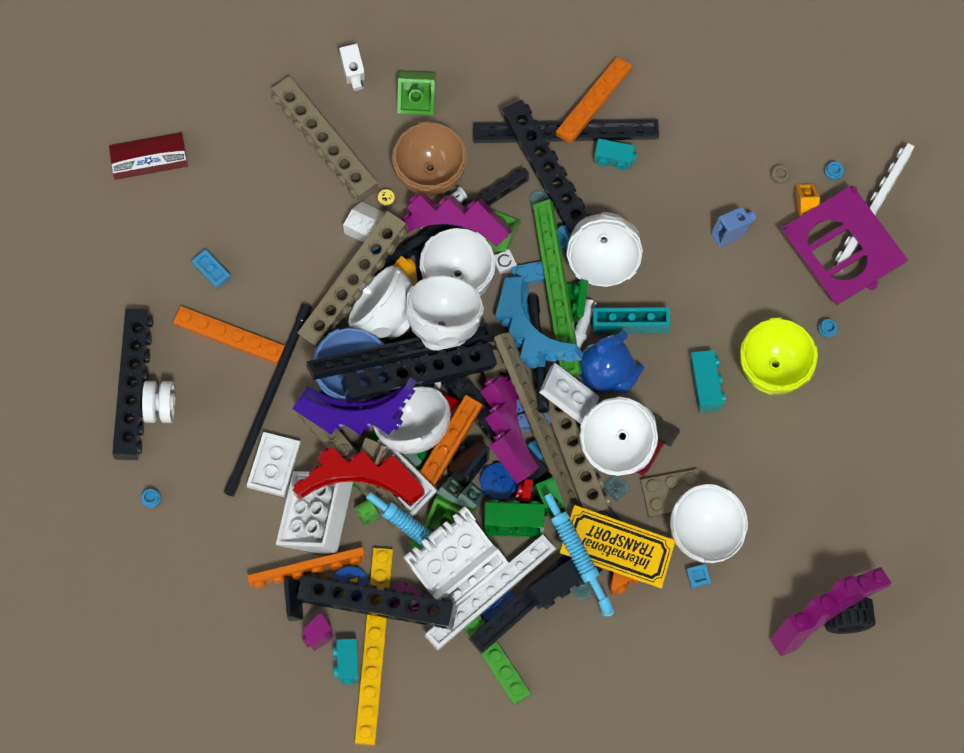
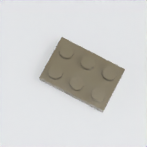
(664, 491)

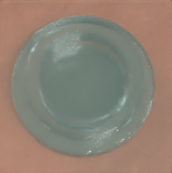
(583, 592)

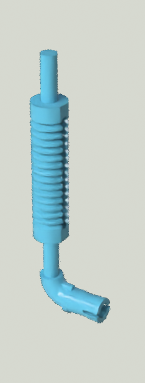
(401, 519)
(578, 554)

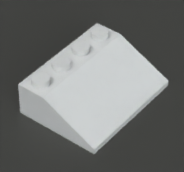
(316, 519)

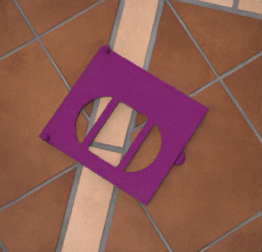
(856, 216)

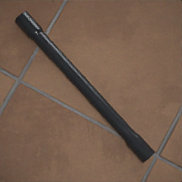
(534, 310)

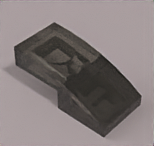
(666, 432)

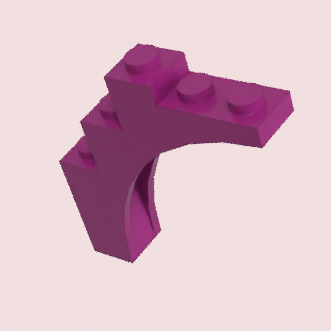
(450, 211)
(503, 419)
(824, 607)

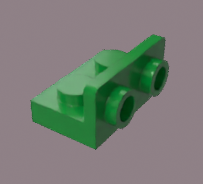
(577, 297)

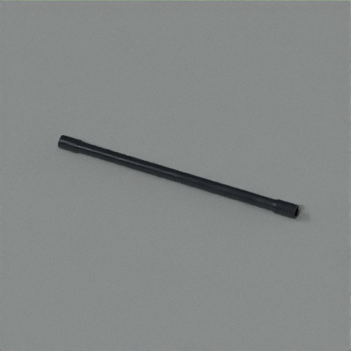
(235, 478)

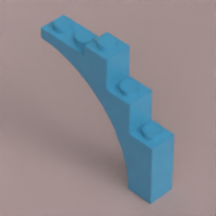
(536, 347)

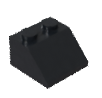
(469, 462)

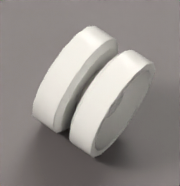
(158, 401)

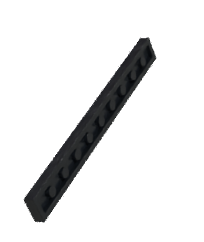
(594, 129)
(490, 196)
(383, 354)
(512, 612)

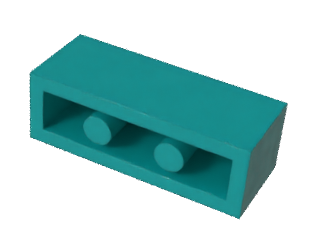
(707, 381)

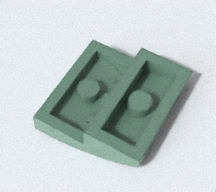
(458, 494)

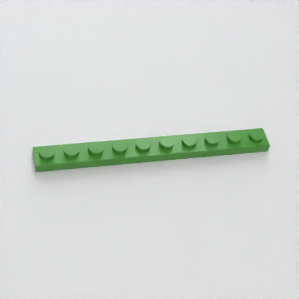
(556, 280)
(496, 659)

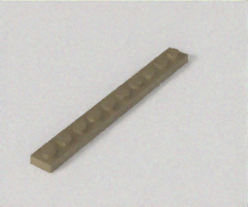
(538, 421)

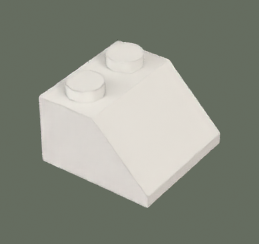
(362, 221)

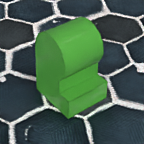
(367, 512)

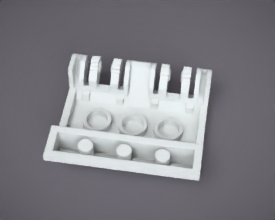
(456, 559)

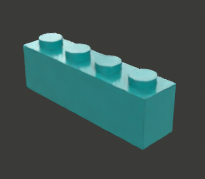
(631, 320)

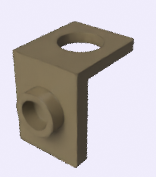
(374, 450)

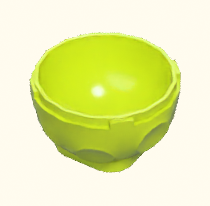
(783, 344)

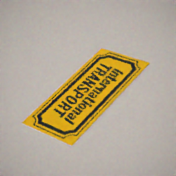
(622, 546)

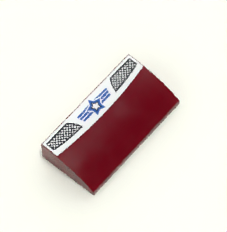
(148, 156)

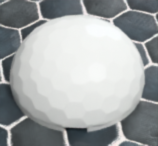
(423, 424)
(708, 523)

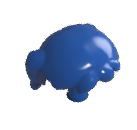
(609, 365)

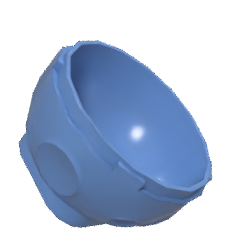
(341, 342)

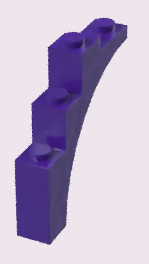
(333, 413)

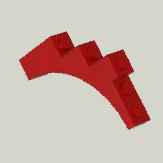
(335, 469)

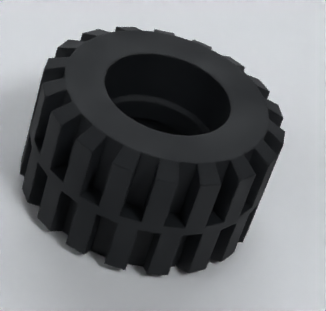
(853, 619)

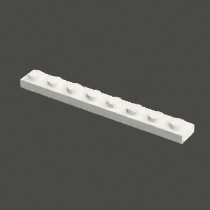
(878, 198)
(493, 590)

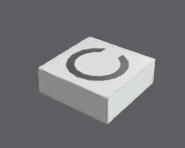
(504, 261)

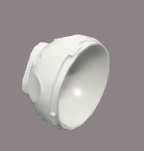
(461, 253)
(607, 260)
(383, 305)
(443, 311)
(602, 432)

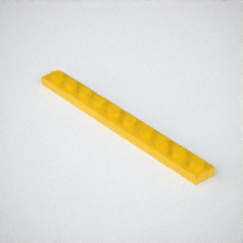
(373, 654)

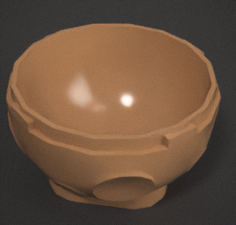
(427, 147)

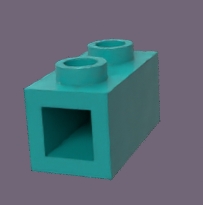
(614, 154)
(347, 661)

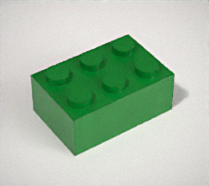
(514, 519)

